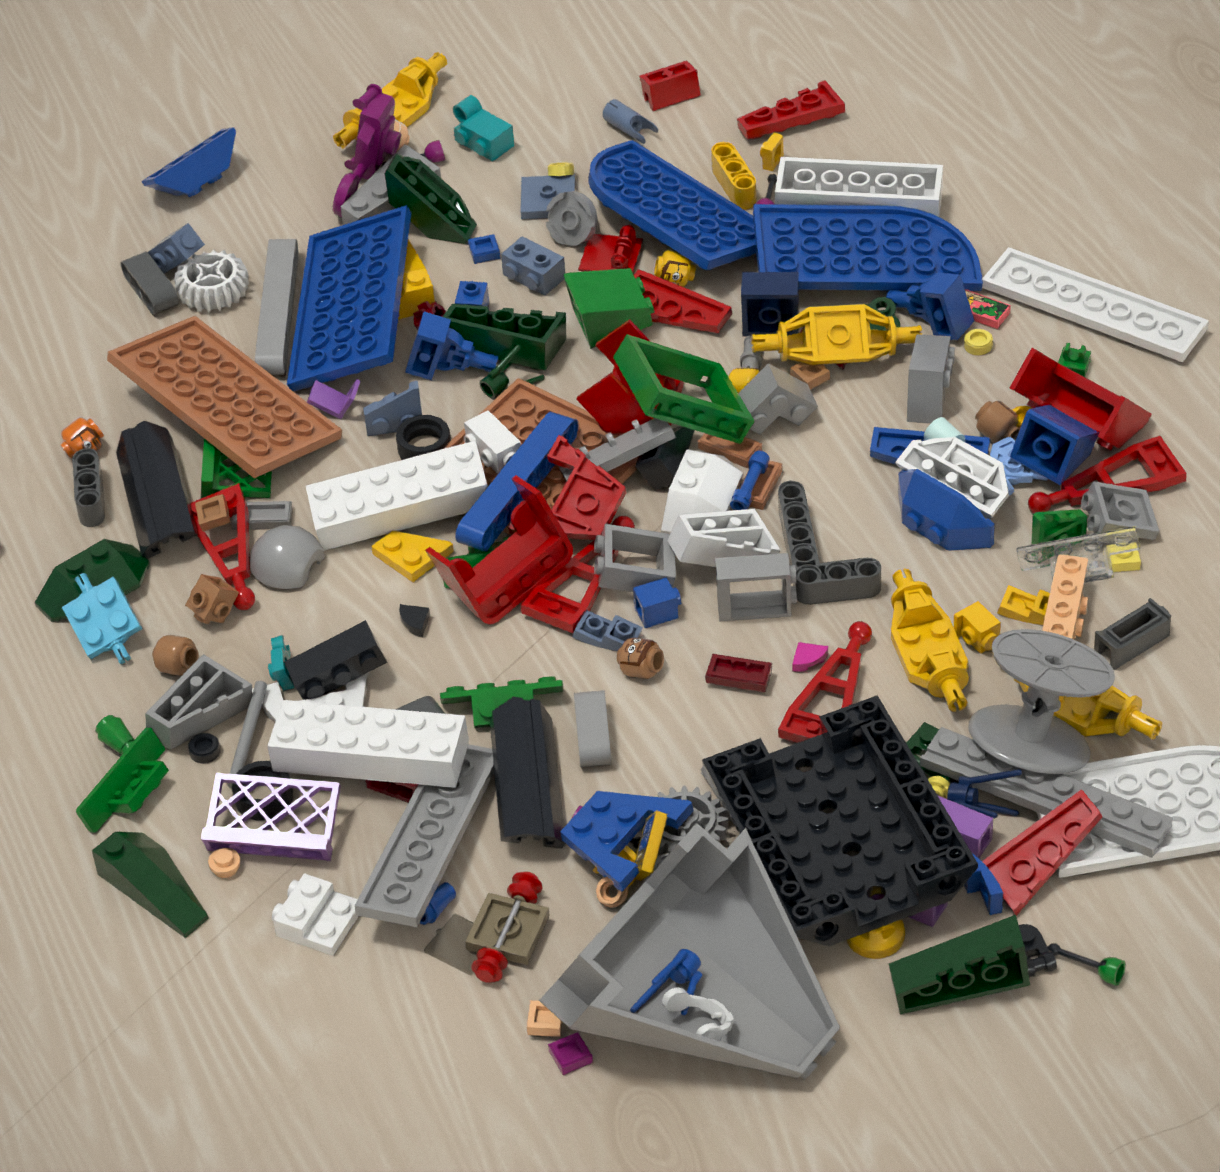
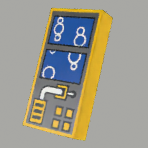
(650, 844)

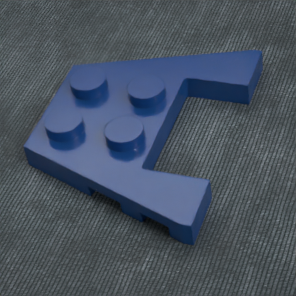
(610, 823)

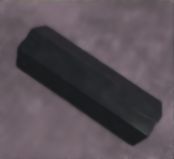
(154, 487)
(526, 773)

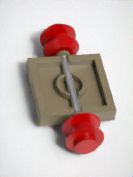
(507, 927)

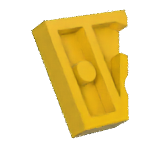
(407, 552)

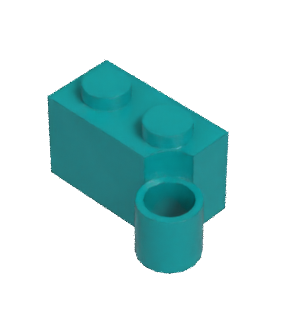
(481, 129)

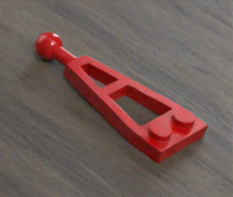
(1152, 454)
(236, 505)
(559, 610)
(802, 725)

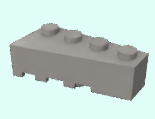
(372, 195)

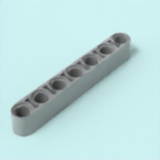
(277, 305)

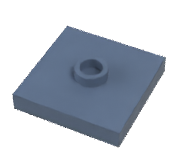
(539, 191)

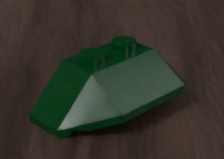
(433, 204)
(100, 563)

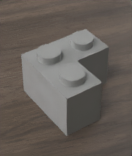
(774, 395)

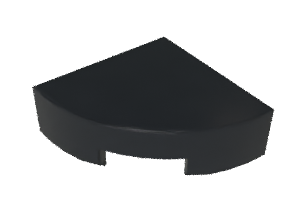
(414, 618)

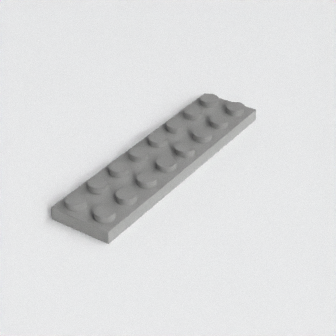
(425, 844)

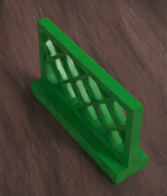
(211, 478)

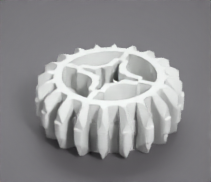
(211, 280)

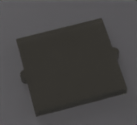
(450, 944)

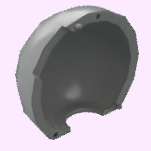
(285, 556)

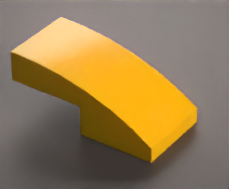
(1024, 606)

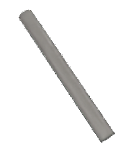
(248, 727)

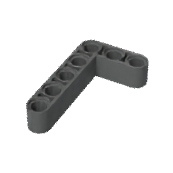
(816, 580)

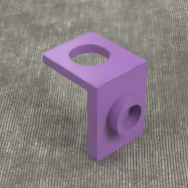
(331, 400)

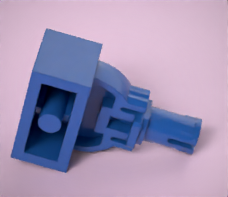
(940, 303)
(443, 349)

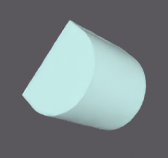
(942, 429)

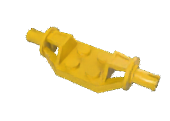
(412, 96)
(836, 336)
(927, 641)
(1087, 714)

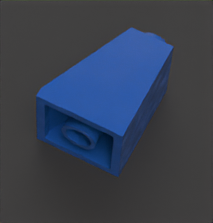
(1053, 443)

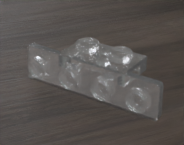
(1094, 547)

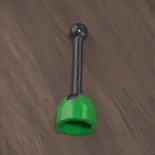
(1109, 969)

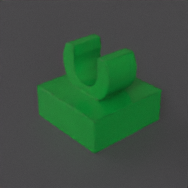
(1075, 359)

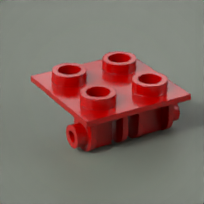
(611, 251)

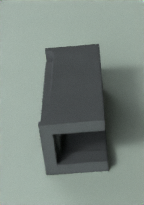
(1134, 633)

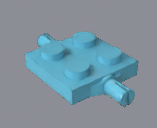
(102, 618)

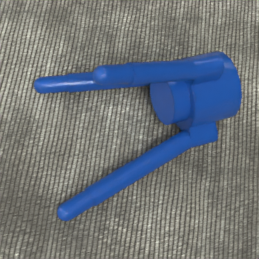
(681, 970)

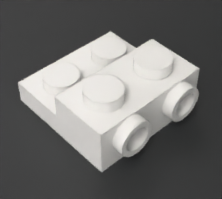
(314, 915)

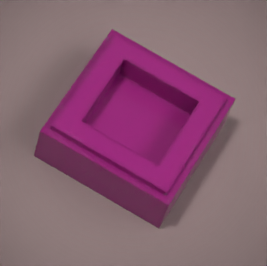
(570, 1053)

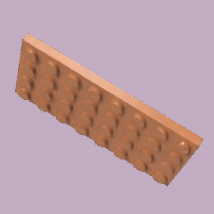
(224, 396)

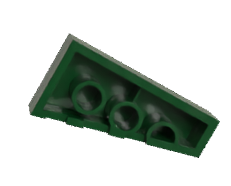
(503, 330)
(962, 968)

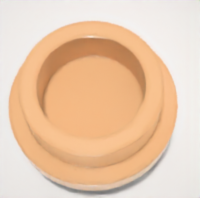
(224, 862)

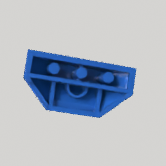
(195, 167)
(942, 513)

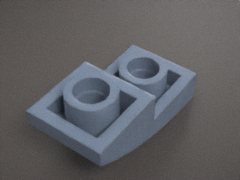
(605, 633)

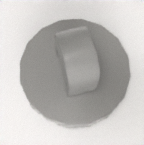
(571, 218)

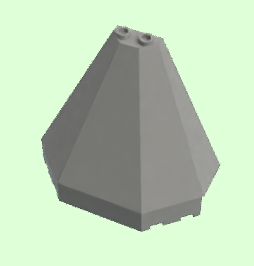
(749, 957)

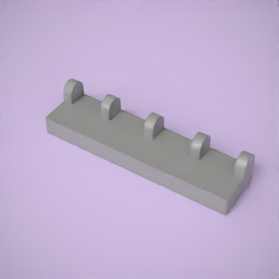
(628, 445)

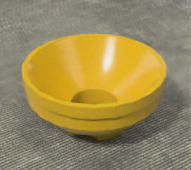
(879, 942)

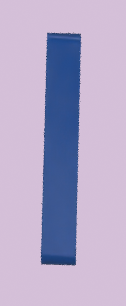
(530, 462)

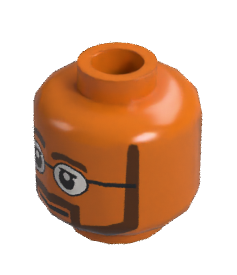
(81, 435)

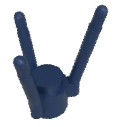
(967, 796)

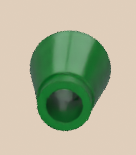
(114, 733)

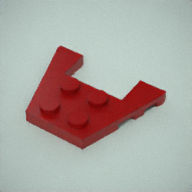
(588, 496)

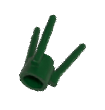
(497, 380)

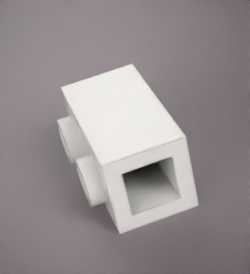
(493, 440)

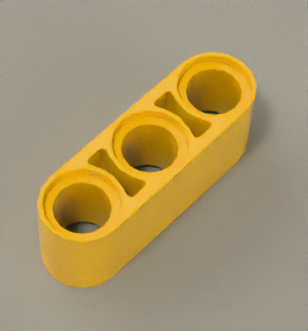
(733, 175)

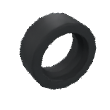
(421, 426)
(264, 769)

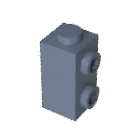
(176, 248)

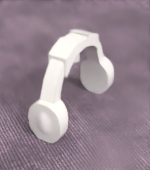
(678, 1000)

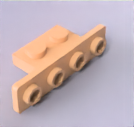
(1067, 598)

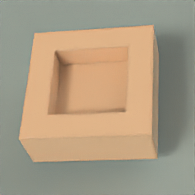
(542, 1021)

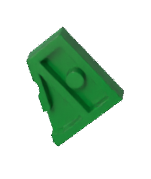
(1058, 525)

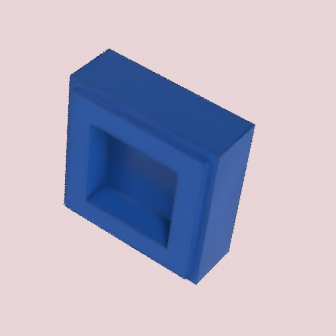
(484, 248)

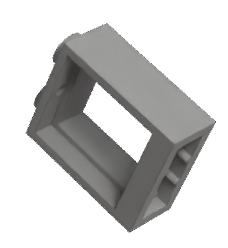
(633, 540)
(755, 604)

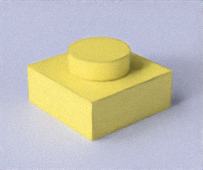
(1126, 561)

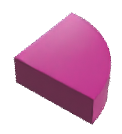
(808, 655)

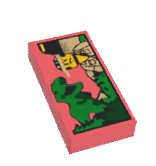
(987, 310)

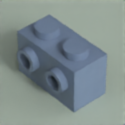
(533, 265)

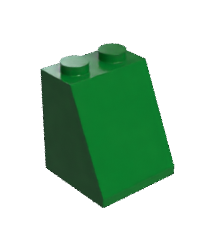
(607, 300)

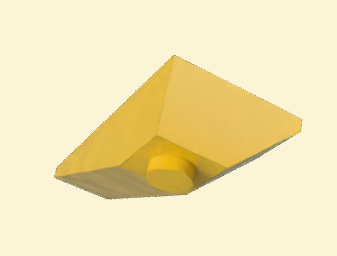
(416, 284)

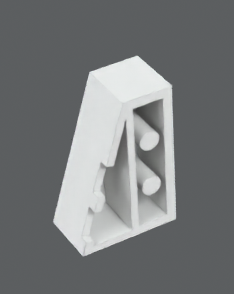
(721, 534)

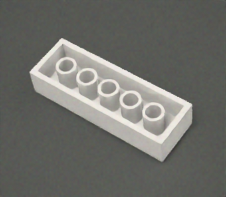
(859, 183)
(396, 495)
(368, 743)

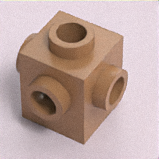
(211, 599)

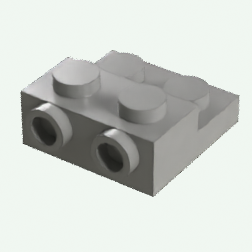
(1119, 507)

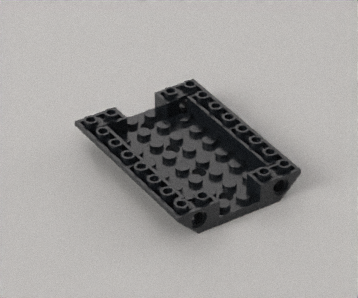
(881, 810)

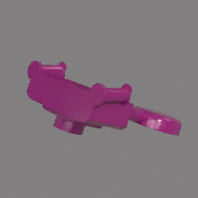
(374, 141)

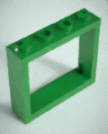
(723, 418)

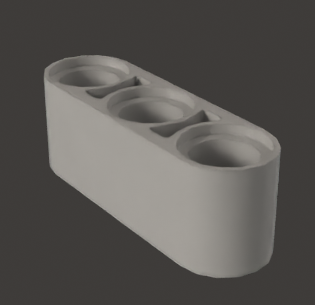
(592, 728)

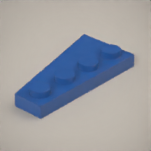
(890, 443)

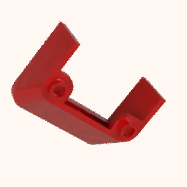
(1053, 384)
(611, 398)
(515, 566)

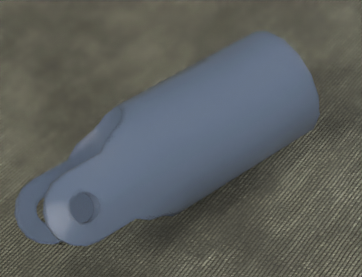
(627, 120)

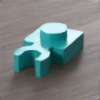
(277, 667)

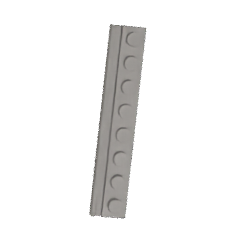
(1121, 820)

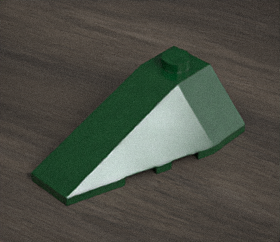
(149, 878)

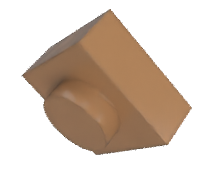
(810, 374)
(212, 512)

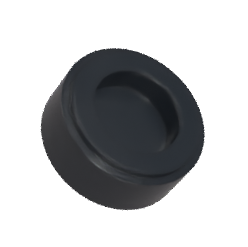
(204, 748)

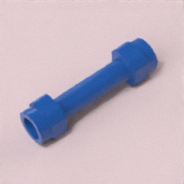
(757, 465)

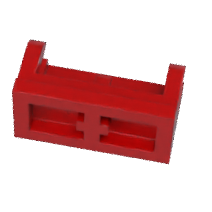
(670, 85)

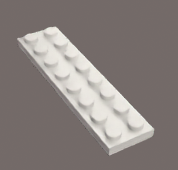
(1095, 304)

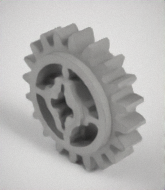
(706, 813)

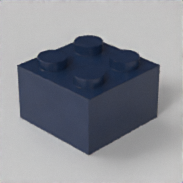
(768, 300)

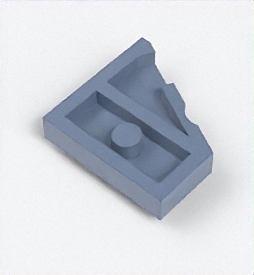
(392, 410)

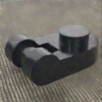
(1034, 946)

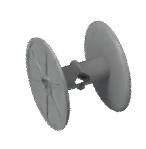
(1030, 733)

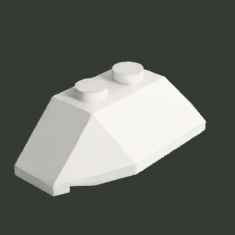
(960, 468)
(700, 486)

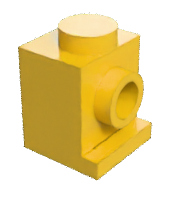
(977, 626)

